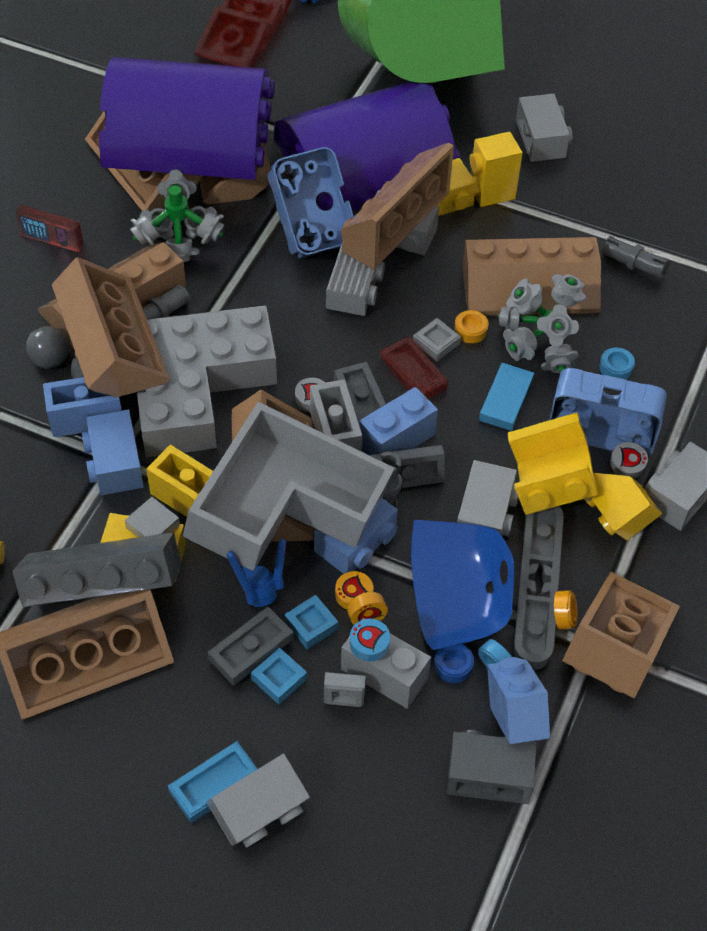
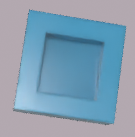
(311, 622)
(279, 676)

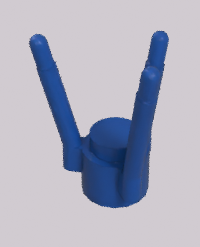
(260, 584)

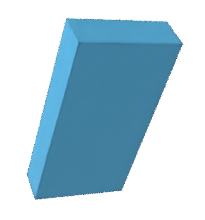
(506, 396)
(209, 779)

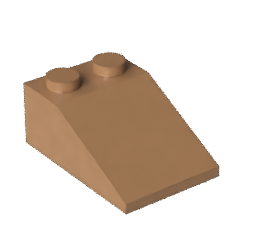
(621, 634)

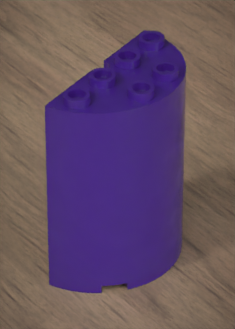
(185, 117)
(369, 136)

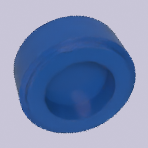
(454, 663)

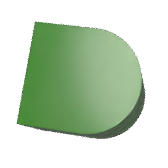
(427, 37)

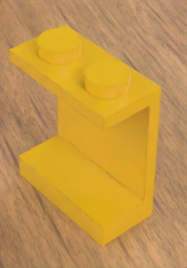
(552, 463)

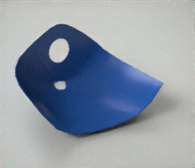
(450, 580)

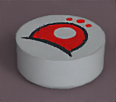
(302, 392)
(629, 459)

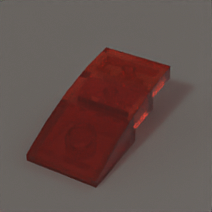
(240, 31)

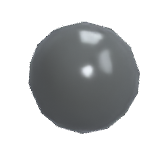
(47, 347)

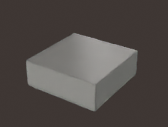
(436, 339)
(152, 519)
(344, 689)

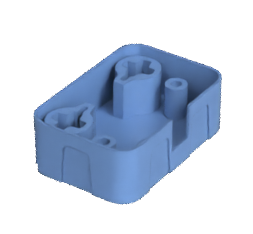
(296, 200)
(607, 418)

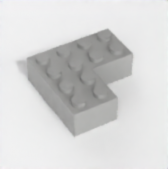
(203, 357)
(282, 470)

